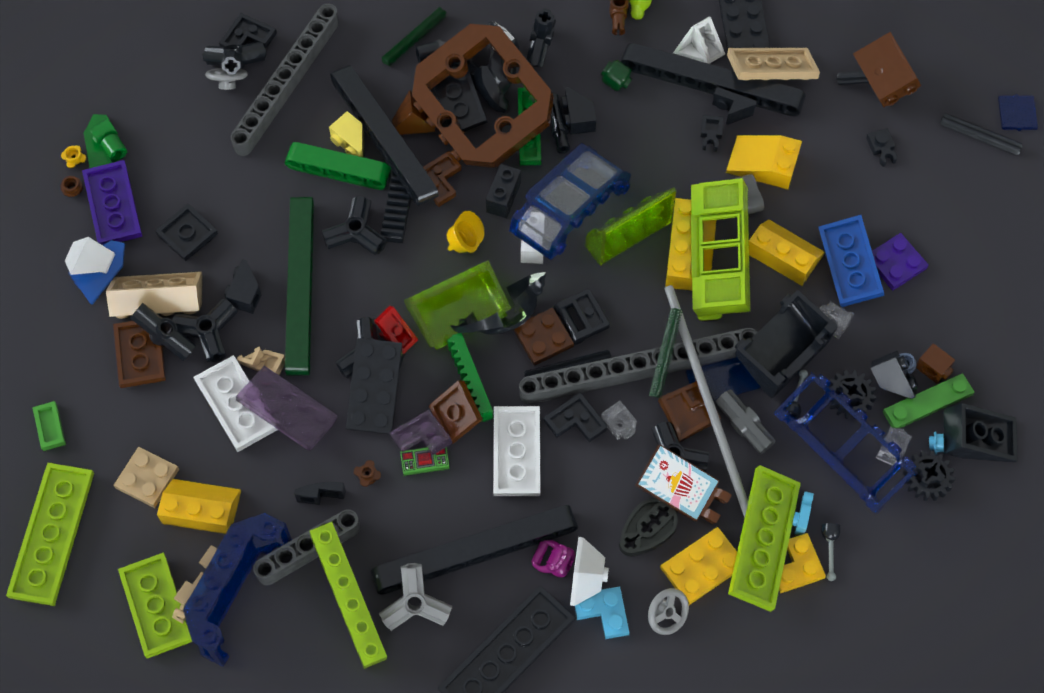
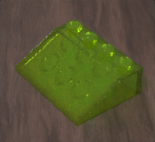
(631, 226)

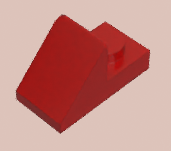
(395, 329)

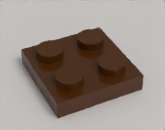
(543, 336)
(456, 411)

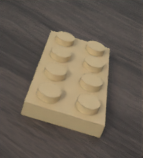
(773, 63)

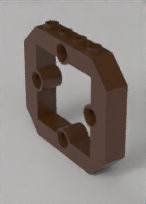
(461, 49)

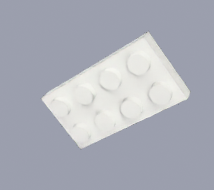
(220, 387)
(516, 451)

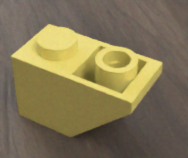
(348, 134)

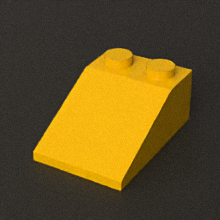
(766, 157)

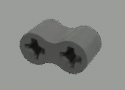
(755, 199)

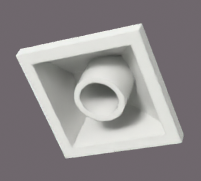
(588, 572)

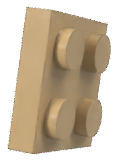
(146, 477)

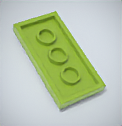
(152, 605)

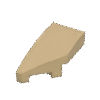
(259, 358)

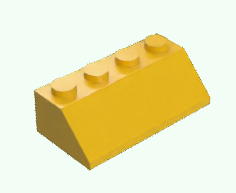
(679, 259)

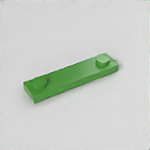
(928, 401)

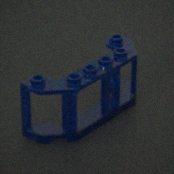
(835, 459)
(225, 578)

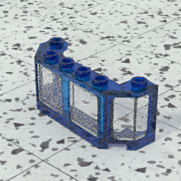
(566, 198)

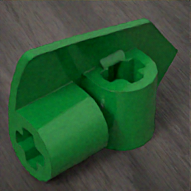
(102, 142)

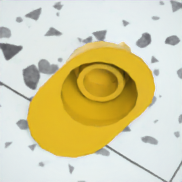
(465, 233)

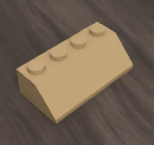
(159, 292)

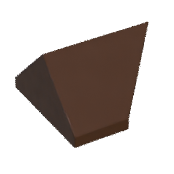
(409, 119)

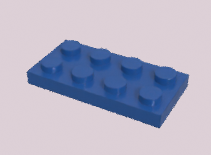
(851, 261)

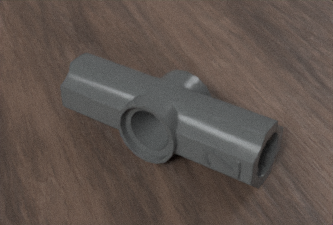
(745, 421)

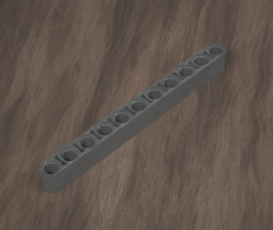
(626, 364)

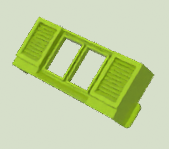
(724, 289)

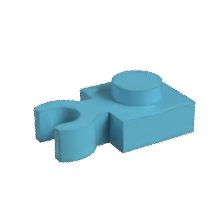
(802, 517)

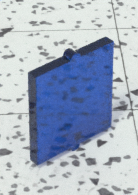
(1018, 112)

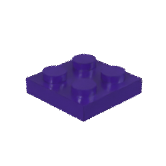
(898, 261)

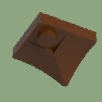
(686, 411)

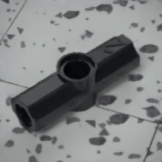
(163, 331)

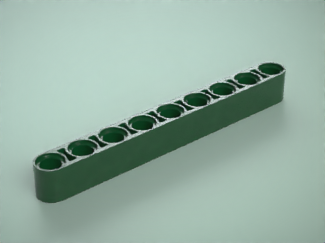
(299, 286)

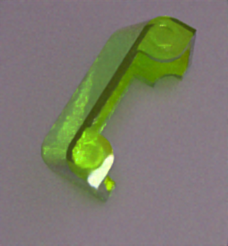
(455, 299)

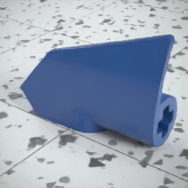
(95, 283)

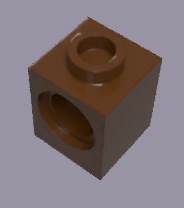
(935, 364)

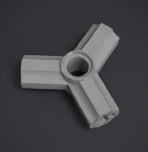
(414, 587)

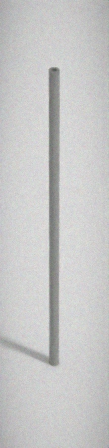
(709, 404)

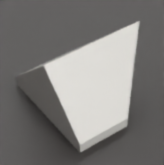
(701, 43)
(88, 257)

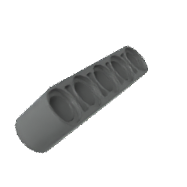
(300, 557)

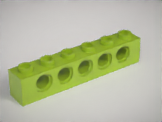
(348, 595)

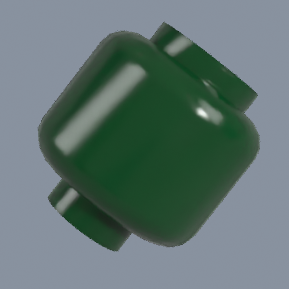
(616, 75)

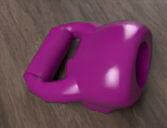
(559, 560)

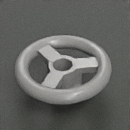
(226, 81)
(662, 608)

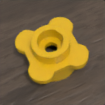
(72, 151)

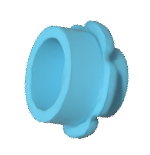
(936, 442)

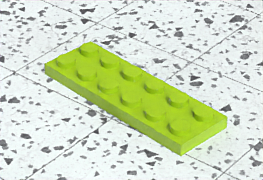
(50, 534)
(764, 538)

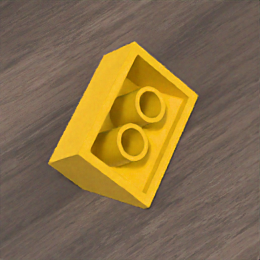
(784, 251)
(198, 506)

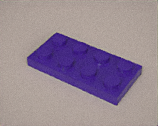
(112, 203)

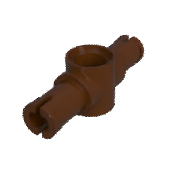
(618, 13)

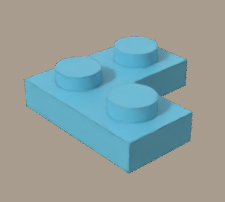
(611, 609)

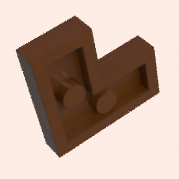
(439, 171)

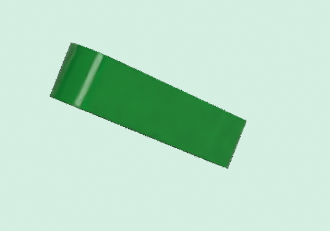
(337, 166)

